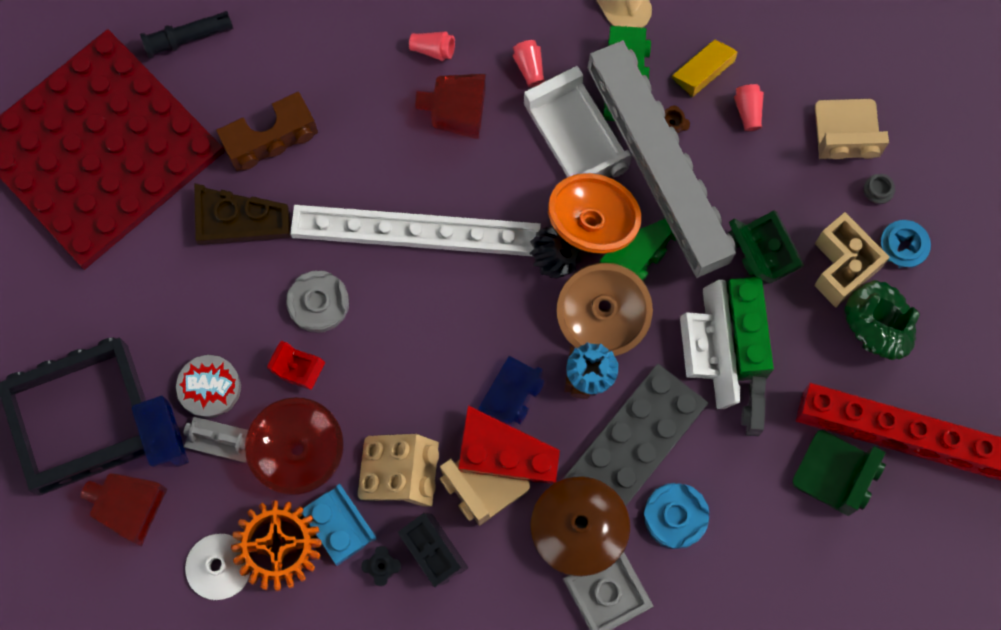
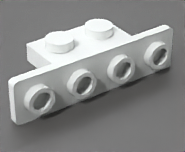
(710, 345)

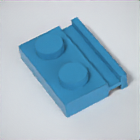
(339, 524)

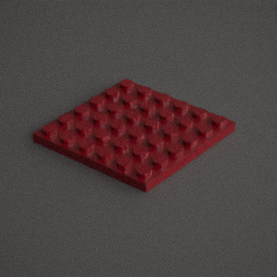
(100, 148)

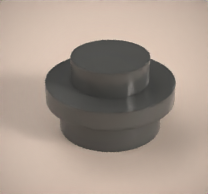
(879, 188)

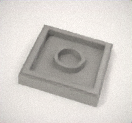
(609, 596)

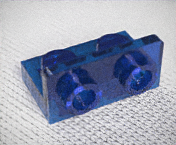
(512, 391)
(159, 432)

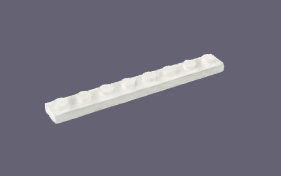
(413, 230)

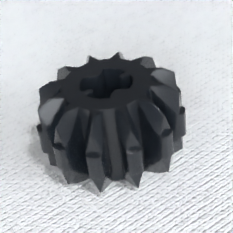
(554, 254)

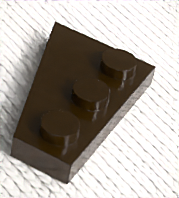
(236, 218)

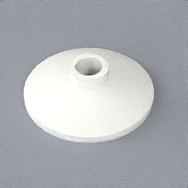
(209, 583)

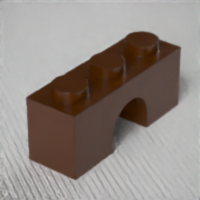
(248, 147)

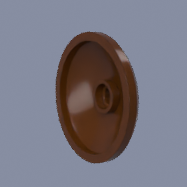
(576, 549)

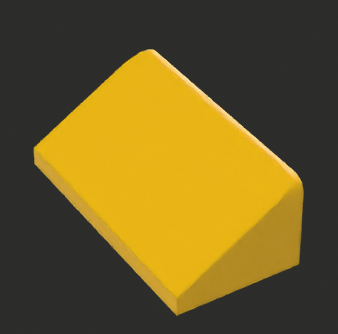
(705, 67)

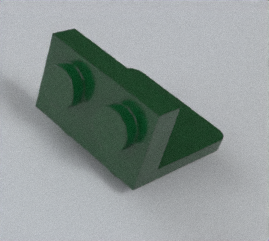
(766, 247)
(838, 472)

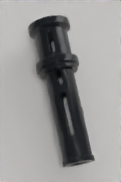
(172, 37)

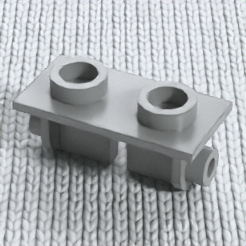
(216, 439)

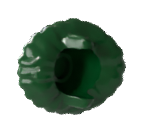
(882, 320)

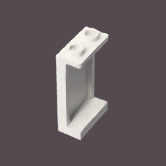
(575, 127)

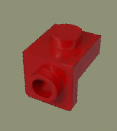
(295, 365)

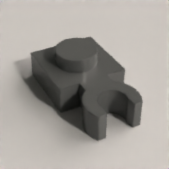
(754, 414)

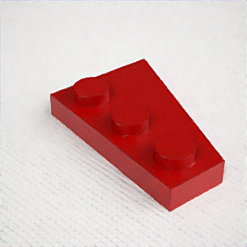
(504, 451)

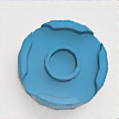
(676, 515)

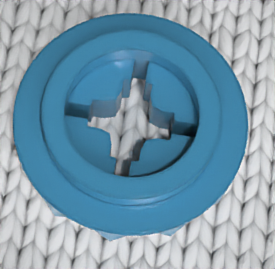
(903, 230)
(591, 382)

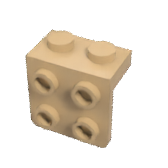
(849, 129)
(398, 469)
(480, 493)

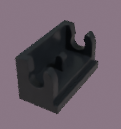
(432, 549)

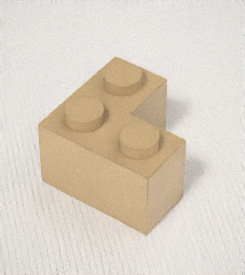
(854, 259)

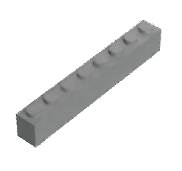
(661, 159)

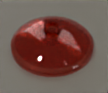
(282, 428)

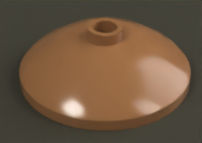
(619, 326)

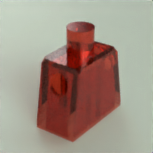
(456, 103)
(125, 504)

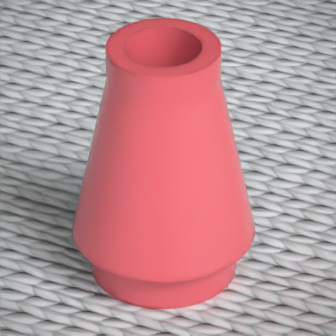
(434, 44)
(529, 60)
(750, 105)

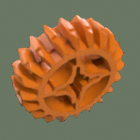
(260, 546)

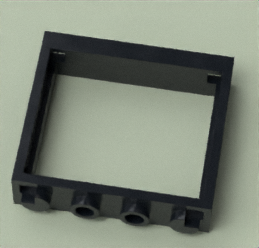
(50, 370)

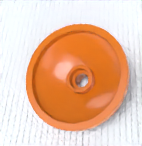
(594, 213)

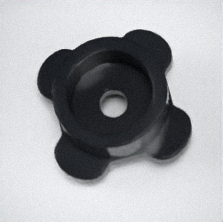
(390, 566)

